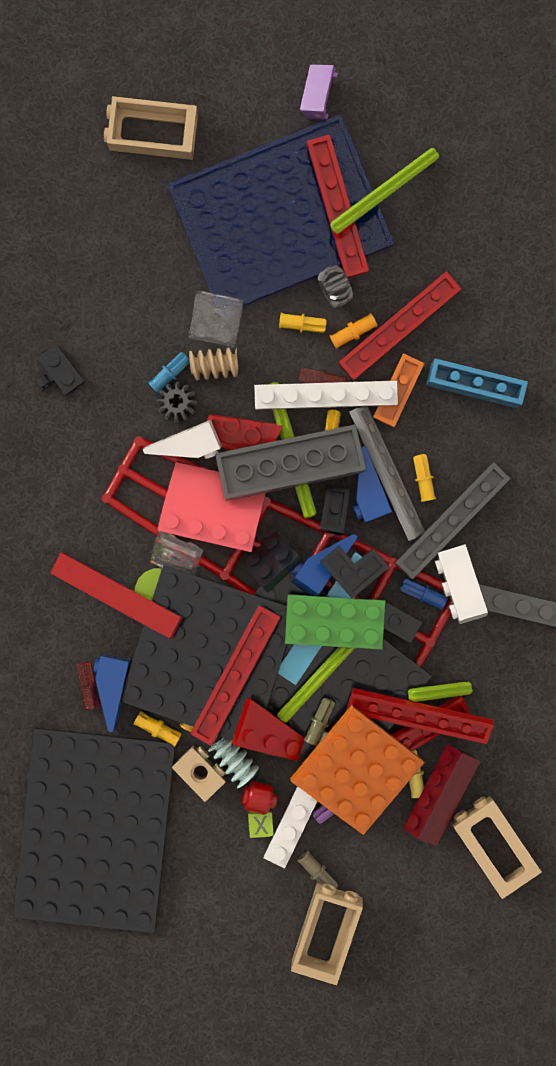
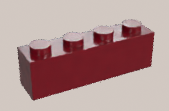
(441, 795)

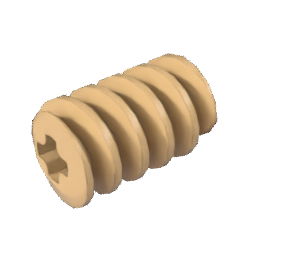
(214, 364)

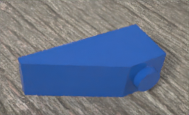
(369, 493)
(312, 575)
(110, 683)

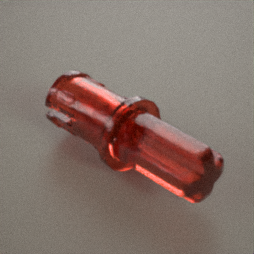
(314, 376)
(87, 685)

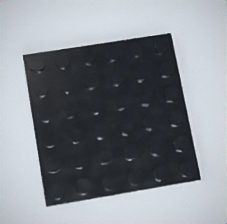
(181, 672)

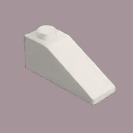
(193, 442)

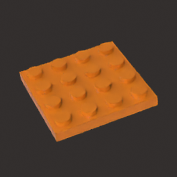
(357, 770)

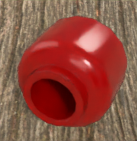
(258, 798)

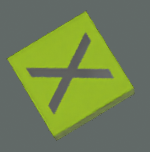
(260, 825)

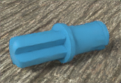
(169, 372)

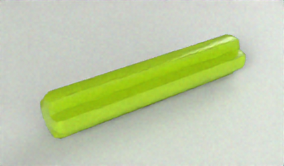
(440, 691)

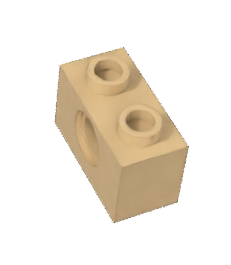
(205, 785)

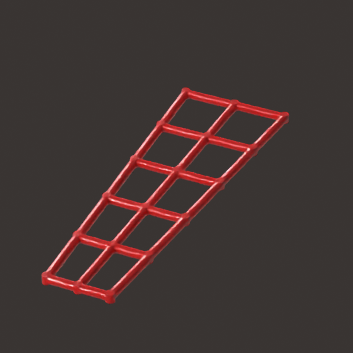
(225, 574)

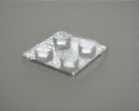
(216, 318)
(176, 553)

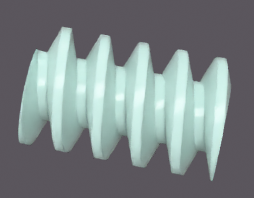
(235, 761)

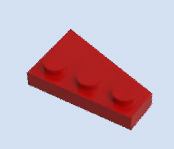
(242, 433)
(266, 734)

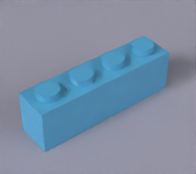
(476, 383)

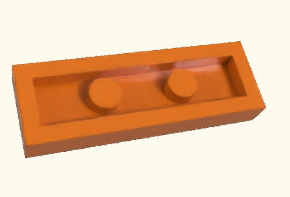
(406, 376)

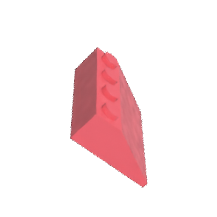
(199, 510)

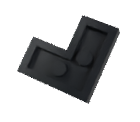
(352, 576)

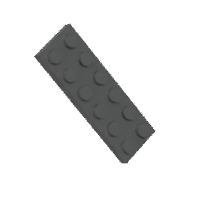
(290, 462)

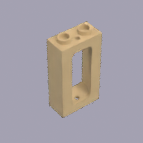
(156, 111)
(484, 808)
(329, 970)

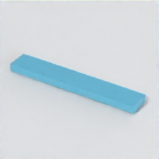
(302, 655)

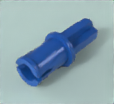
(423, 593)

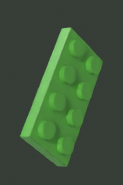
(334, 621)

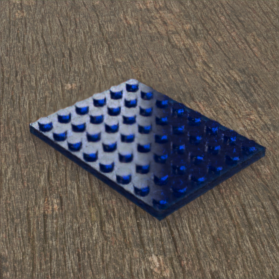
(263, 218)

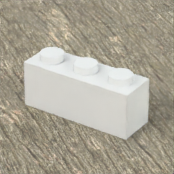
(461, 584)

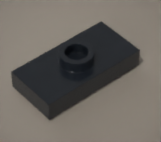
(400, 623)

